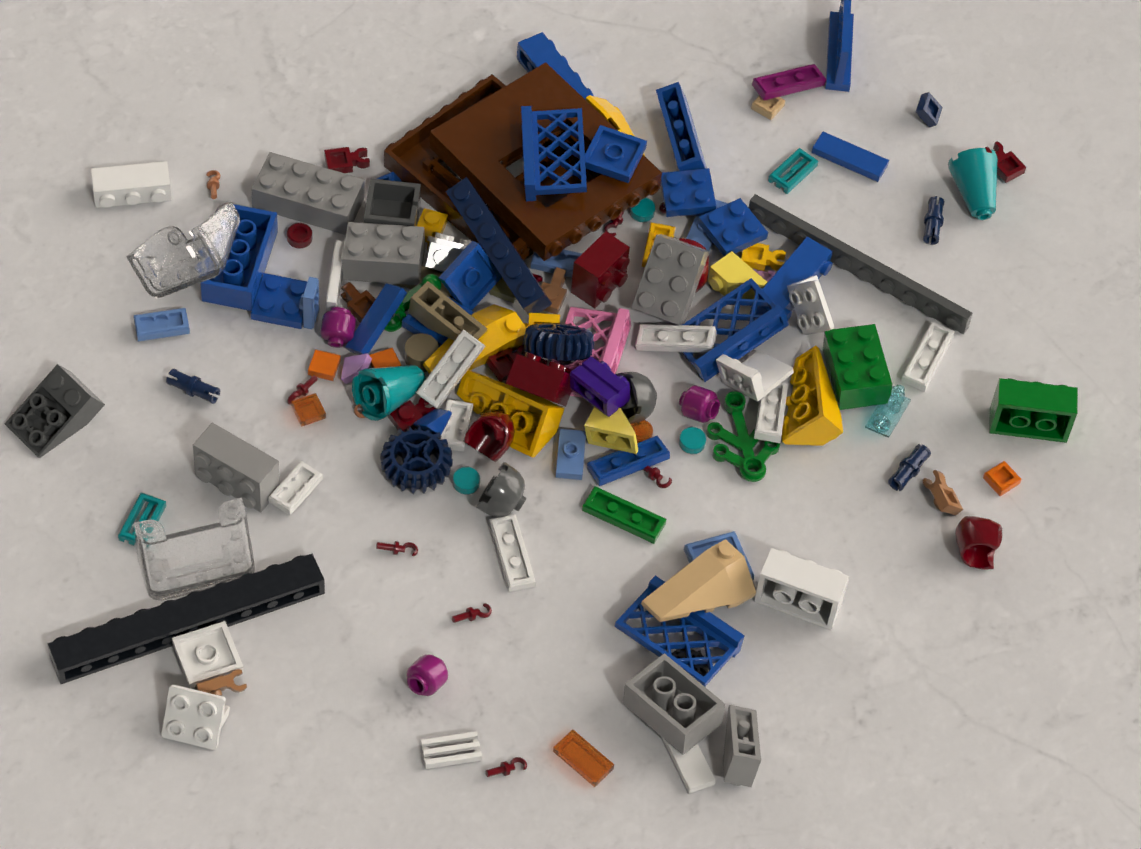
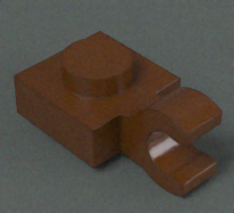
(357, 302)

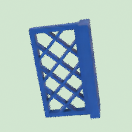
(840, 48)
(532, 147)
(739, 340)
(711, 628)

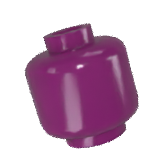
(338, 326)
(699, 404)
(427, 675)

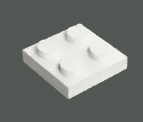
(207, 653)

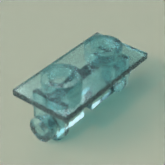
(888, 415)

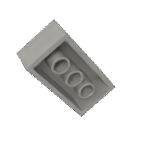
(308, 193)

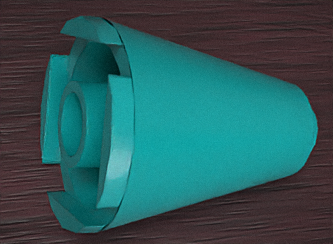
(977, 180)
(385, 389)

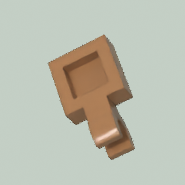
(555, 291)
(944, 496)
(221, 683)

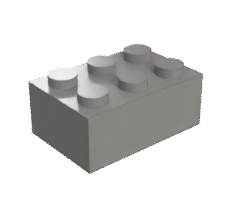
(383, 253)
(670, 279)
(235, 467)
(673, 703)

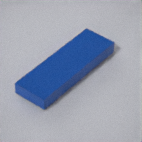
(850, 156)
(376, 319)
(624, 463)

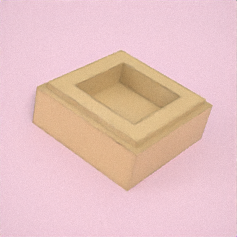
(768, 108)

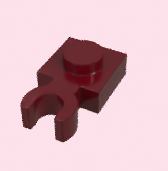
(343, 160)
(1008, 164)
(502, 362)
(409, 413)

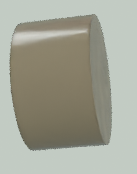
(419, 349)

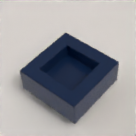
(929, 109)

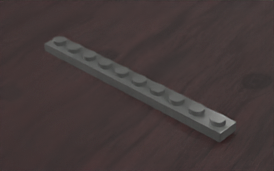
(863, 266)

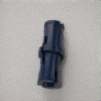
(933, 220)
(193, 386)
(909, 467)

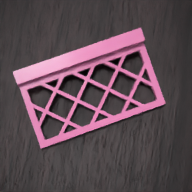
(614, 342)

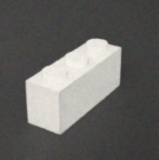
(131, 184)

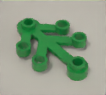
(742, 441)

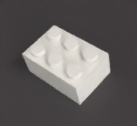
(801, 588)

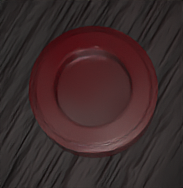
(299, 235)

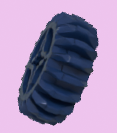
(558, 341)
(417, 468)

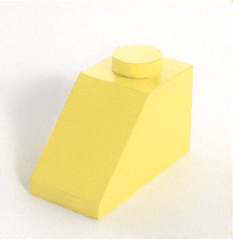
(731, 273)
(611, 431)

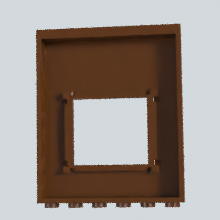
(492, 134)
(414, 160)

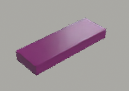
(789, 82)

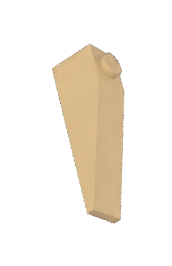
(708, 582)

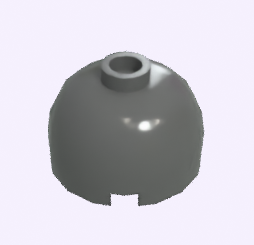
(642, 397)
(503, 493)

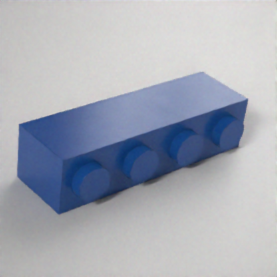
(538, 50)
(680, 127)
(806, 261)

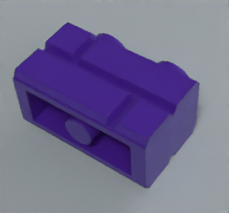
(600, 386)

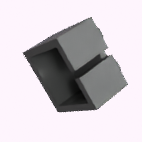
(392, 203)

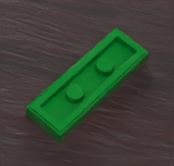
(624, 514)

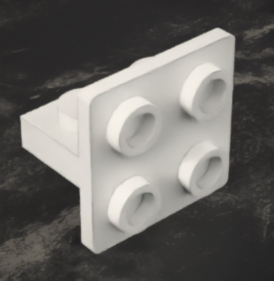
(443, 251)
(194, 717)

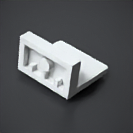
(810, 306)
(755, 375)

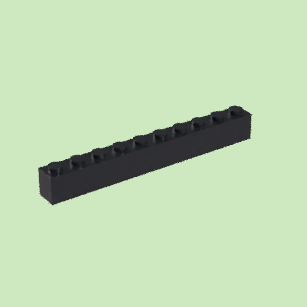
(154, 628)

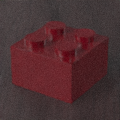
(600, 270)
(537, 378)

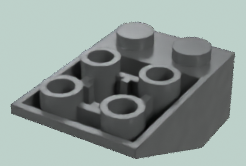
(54, 411)

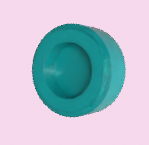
(643, 211)
(692, 440)
(466, 480)

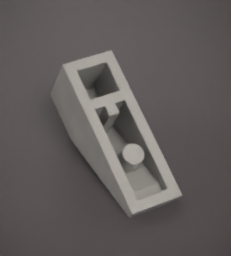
(741, 746)

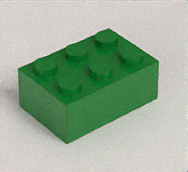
(857, 366)
(1033, 410)

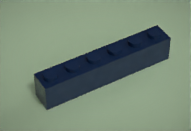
(498, 247)

